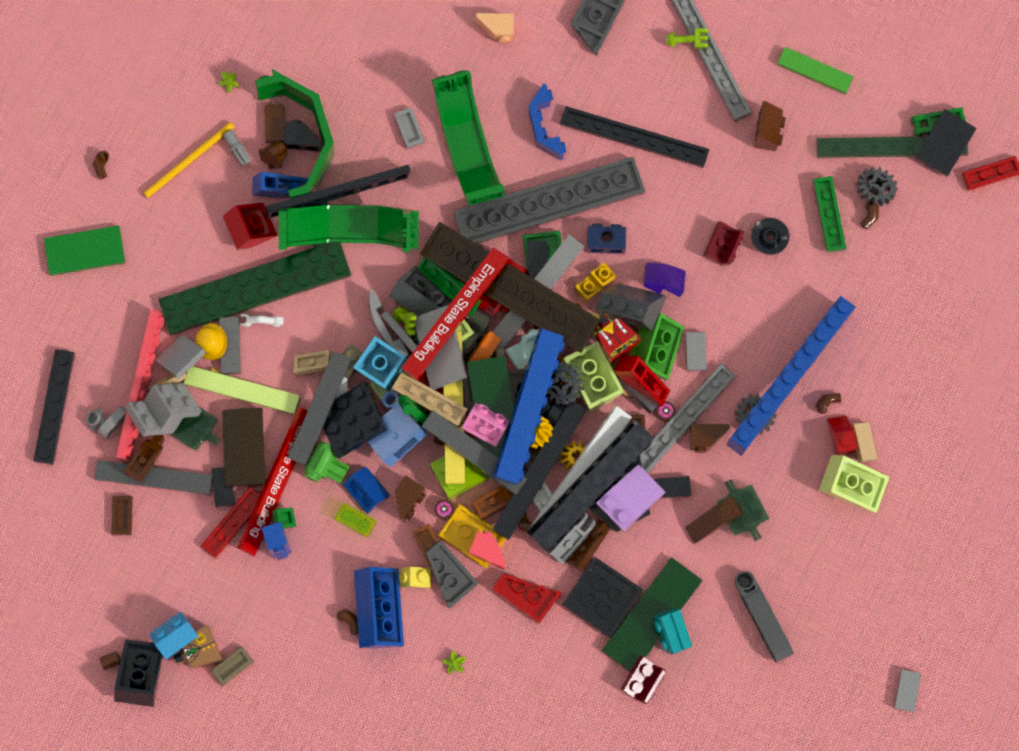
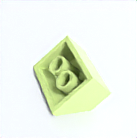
(600, 380)

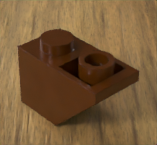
(407, 496)

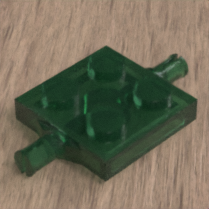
(196, 430)
(752, 507)

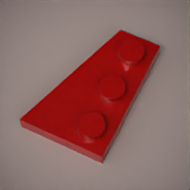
(527, 597)

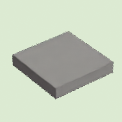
(180, 356)

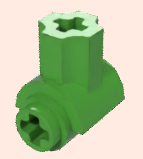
(324, 464)

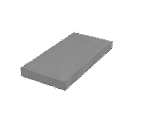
(448, 364)

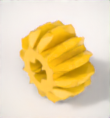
(542, 433)
(571, 451)

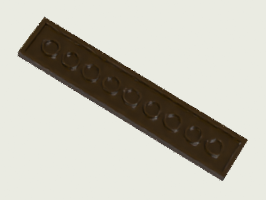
(513, 288)

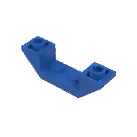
(552, 145)

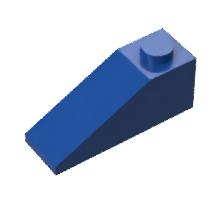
(275, 185)

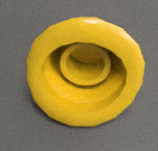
(212, 340)

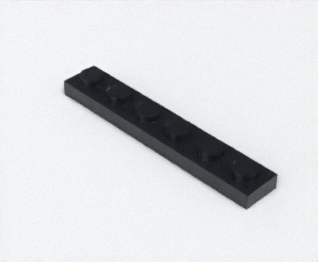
(54, 407)

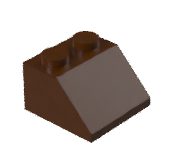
(768, 127)

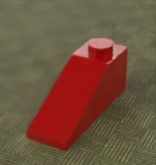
(640, 377)

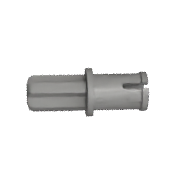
(236, 148)

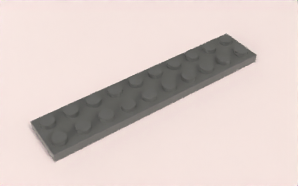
(550, 201)

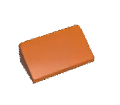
(485, 347)

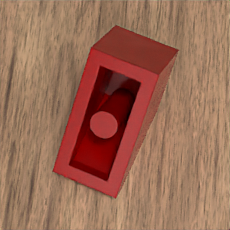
(842, 435)

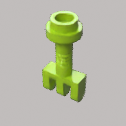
(697, 38)
(401, 315)

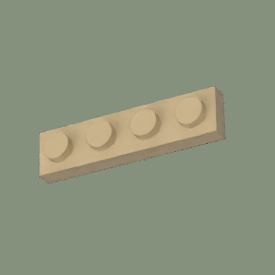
(430, 399)

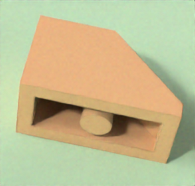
(497, 25)

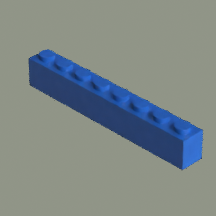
(528, 407)

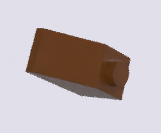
(705, 436)

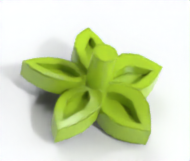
(228, 80)
(454, 663)

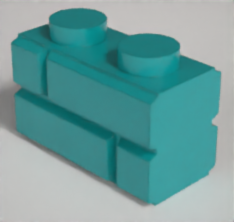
(672, 631)

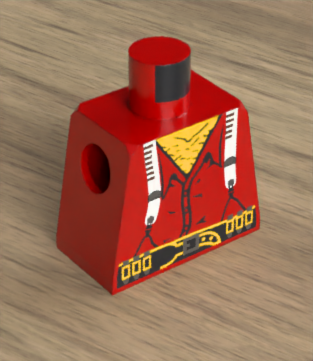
(616, 338)

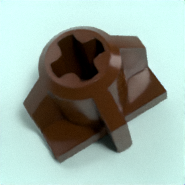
(273, 154)

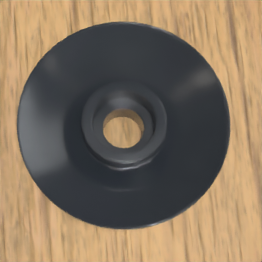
(772, 227)

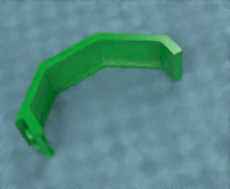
(280, 85)
(466, 138)
(348, 225)

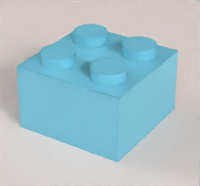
(381, 364)

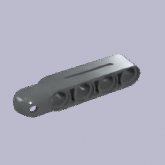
(763, 616)

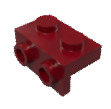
(723, 244)

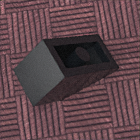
(300, 137)

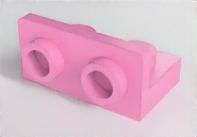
(485, 424)

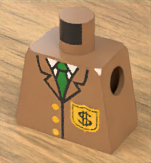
(200, 651)

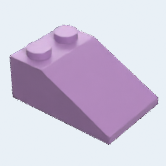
(630, 498)

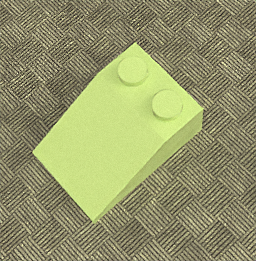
(853, 483)

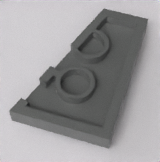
(450, 573)

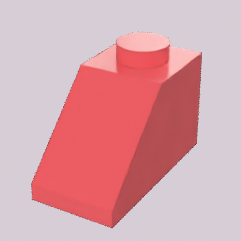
(487, 549)

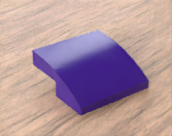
(664, 276)

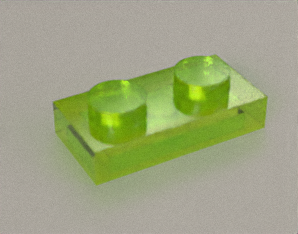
(355, 520)

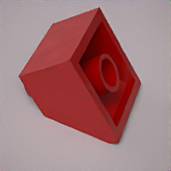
(249, 225)

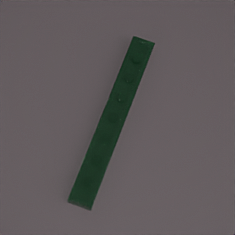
(871, 147)

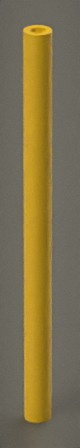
(188, 160)

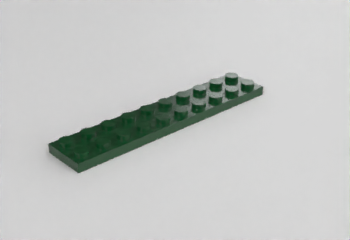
(254, 287)

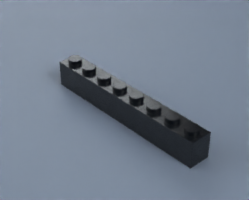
(590, 485)

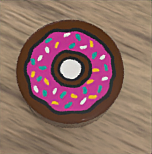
(666, 411)
(444, 509)

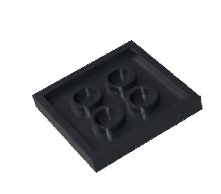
(353, 420)
(602, 597)

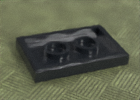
(945, 142)

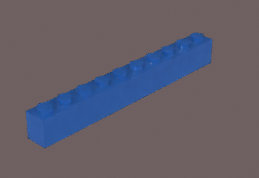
(790, 376)

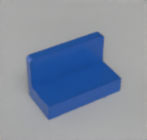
(366, 489)

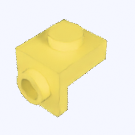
(415, 577)

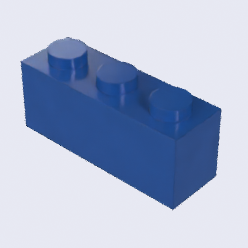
(276, 540)

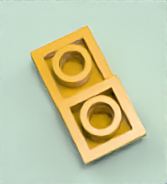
(595, 282)

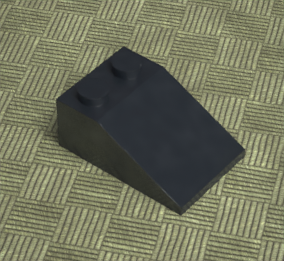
(138, 673)

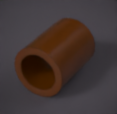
(110, 660)

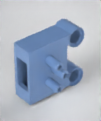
(401, 435)

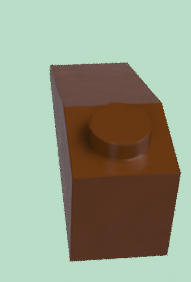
(714, 519)

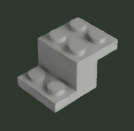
(163, 409)

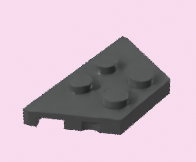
(595, 21)

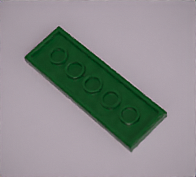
(491, 388)
(637, 632)

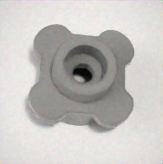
(95, 419)

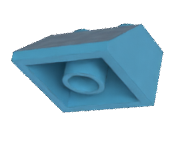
(173, 635)

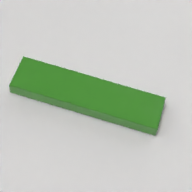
(815, 70)

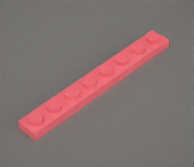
(141, 380)

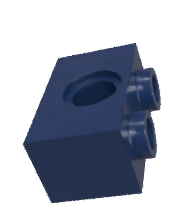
(616, 245)

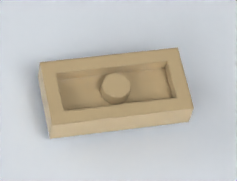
(311, 362)

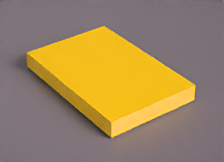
(462, 529)

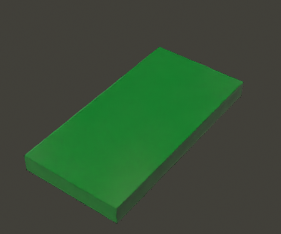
(84, 250)

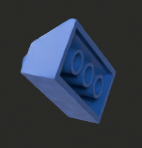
(378, 608)

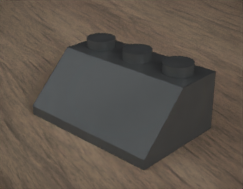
(418, 293)
(631, 305)

